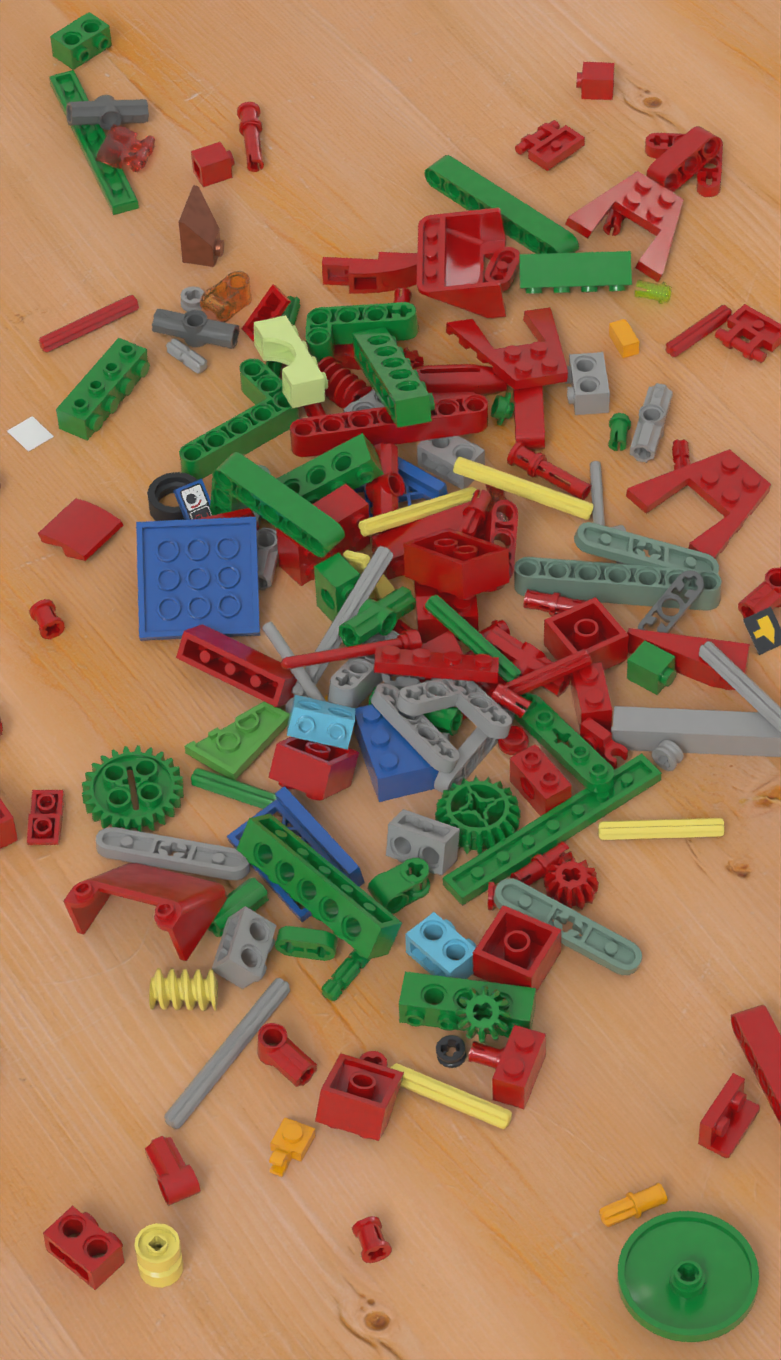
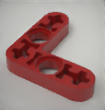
(665, 140)

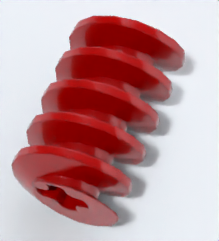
(342, 384)

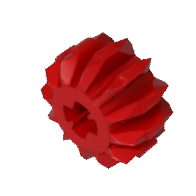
(571, 883)

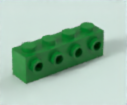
(575, 270)
(103, 389)

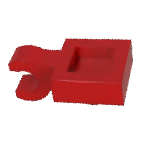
(602, 742)

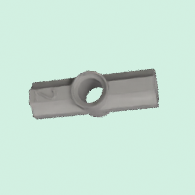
(651, 422)

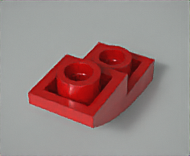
(45, 817)

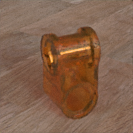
(229, 296)

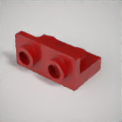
(727, 1118)

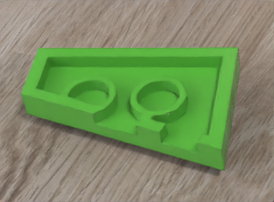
(240, 743)

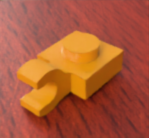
(289, 1143)

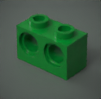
(81, 40)

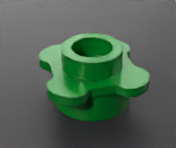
(502, 408)

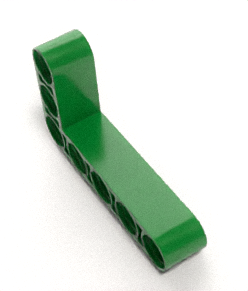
(247, 430)
(244, 485)

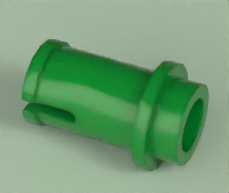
(619, 428)

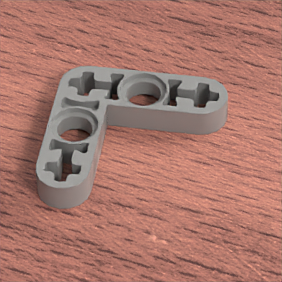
(464, 695)

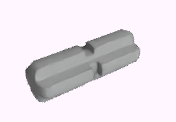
(189, 357)

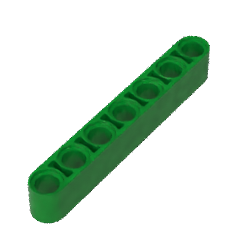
(519, 219)

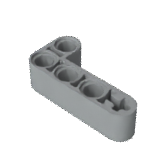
(356, 677)

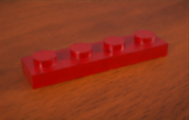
(436, 664)

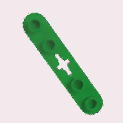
(578, 758)

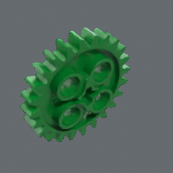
(156, 783)

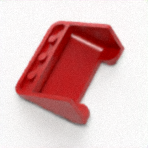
(453, 257)
(182, 902)

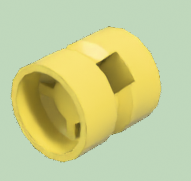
(159, 1255)

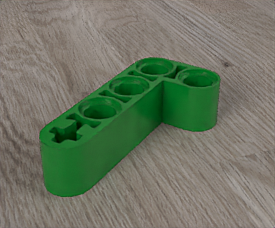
(335, 324)

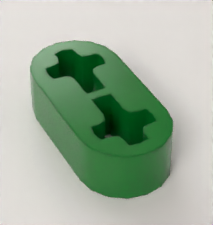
(306, 943)

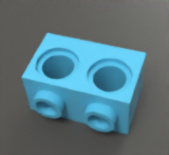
(321, 722)
(436, 943)

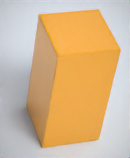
(624, 338)

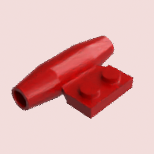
(460, 380)

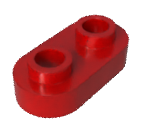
(503, 267)

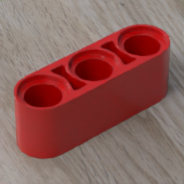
(684, 158)
(529, 417)
(503, 531)

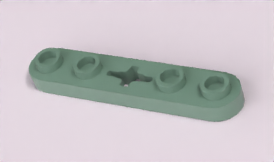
(629, 548)
(596, 940)

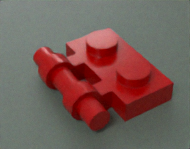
(555, 145)
(754, 326)

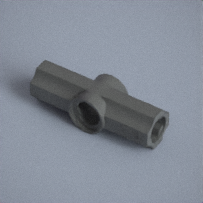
(107, 111)
(195, 328)

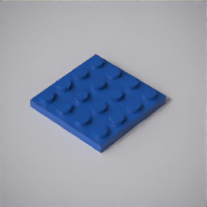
(197, 576)

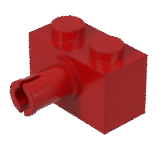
(515, 1065)

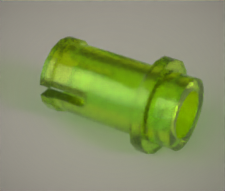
(654, 291)

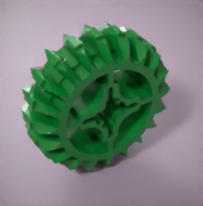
(481, 812)

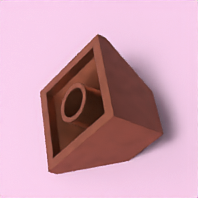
(199, 232)

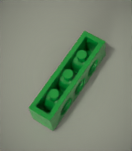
(348, 464)
(423, 989)

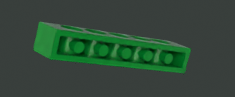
(392, 377)
(319, 886)

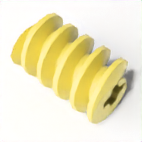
(183, 989)

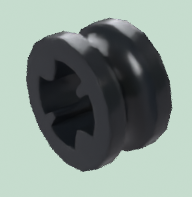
(459, 1055)

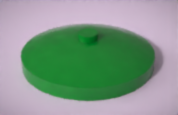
(688, 1276)

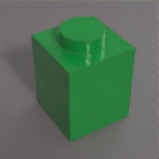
(651, 667)

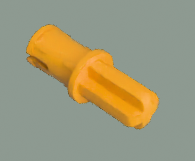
(633, 1205)

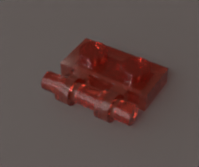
(119, 146)

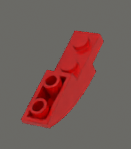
(378, 275)

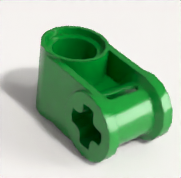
(399, 887)

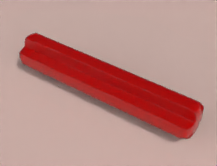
(698, 331)

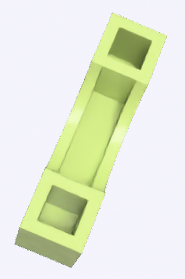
(281, 343)

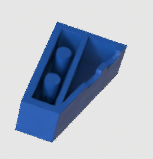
(389, 758)

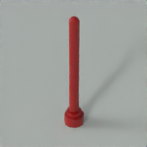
(407, 640)

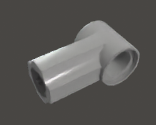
(267, 556)

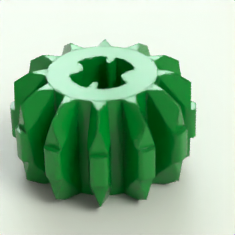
(485, 1025)

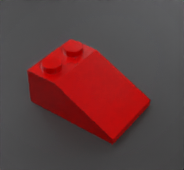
(431, 627)

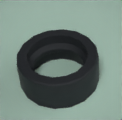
(161, 487)

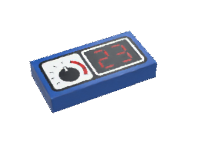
(193, 500)

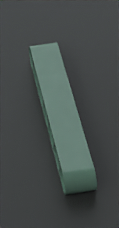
(612, 582)

